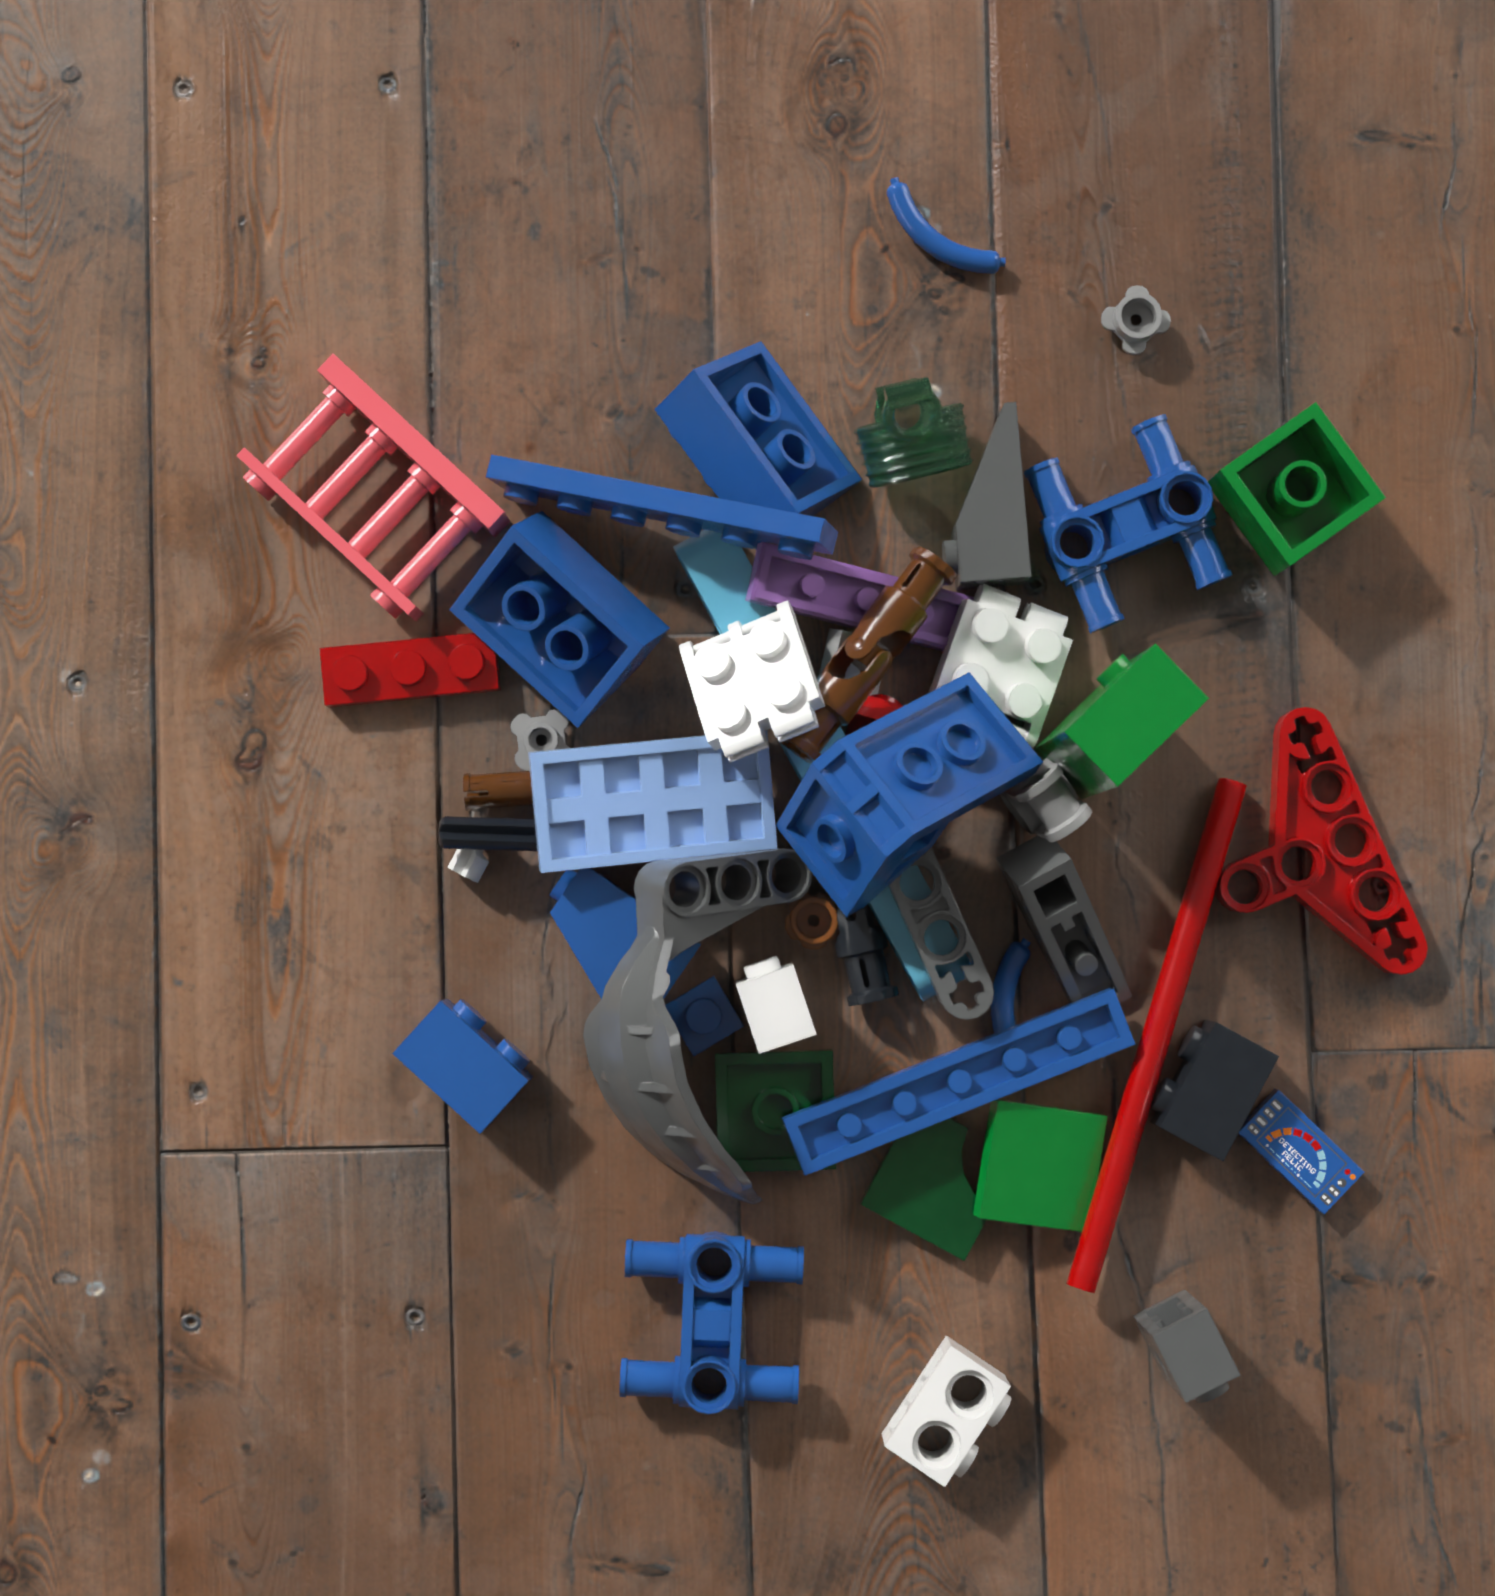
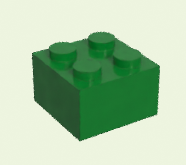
(1295, 489)

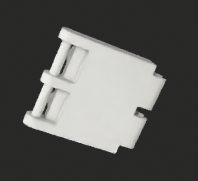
(1008, 656)
(753, 682)

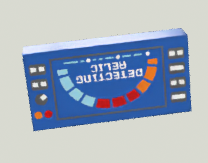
(1299, 1151)

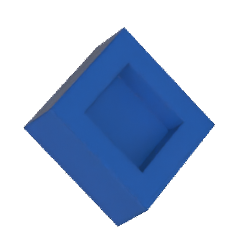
(704, 1016)

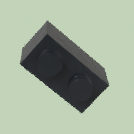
(1212, 1087)

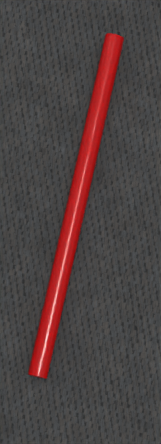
(1156, 1035)

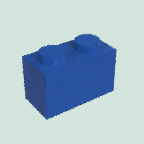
(465, 1062)

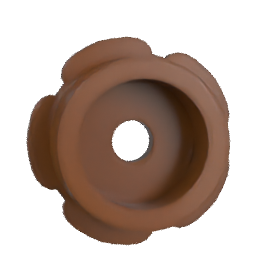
(813, 936)

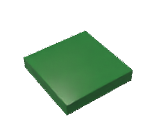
(1039, 1165)

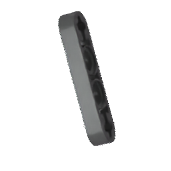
(942, 906)

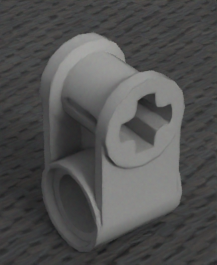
(1047, 803)

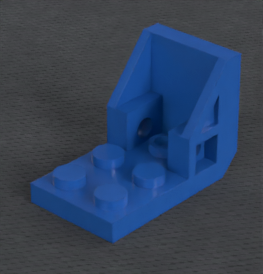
(896, 786)

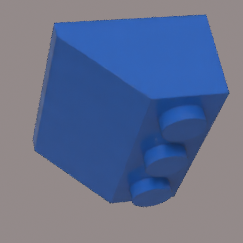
(756, 435)
(558, 617)

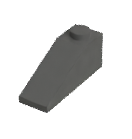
(991, 529)
(1062, 919)

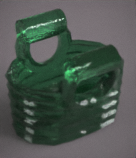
(926, 449)

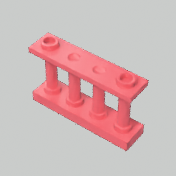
(385, 435)

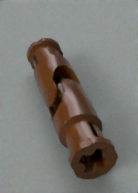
(872, 648)

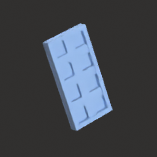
(648, 803)

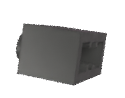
(1187, 1347)

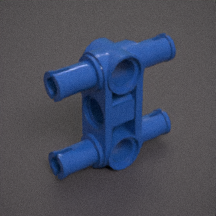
(1128, 523)
(711, 1322)

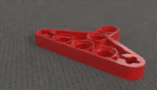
(1334, 880)

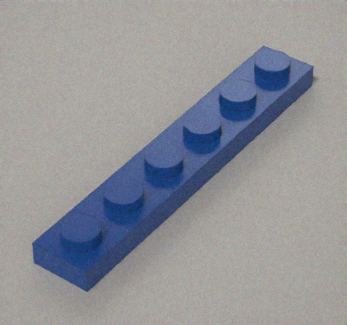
(682, 511)
(958, 1081)

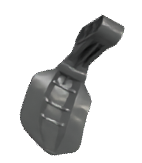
(630, 1032)

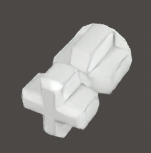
(469, 863)

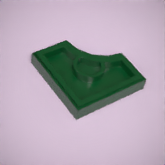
(926, 1189)

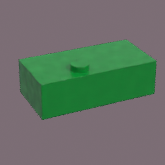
(1122, 721)

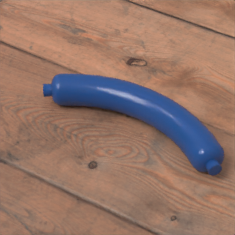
(932, 241)
(1005, 984)

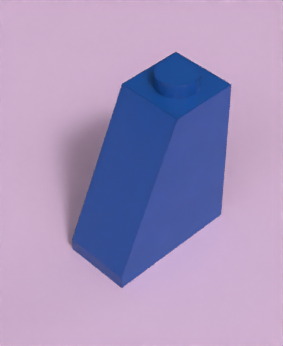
(601, 925)

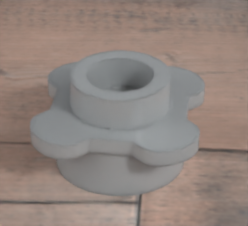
(1138, 303)
(529, 728)

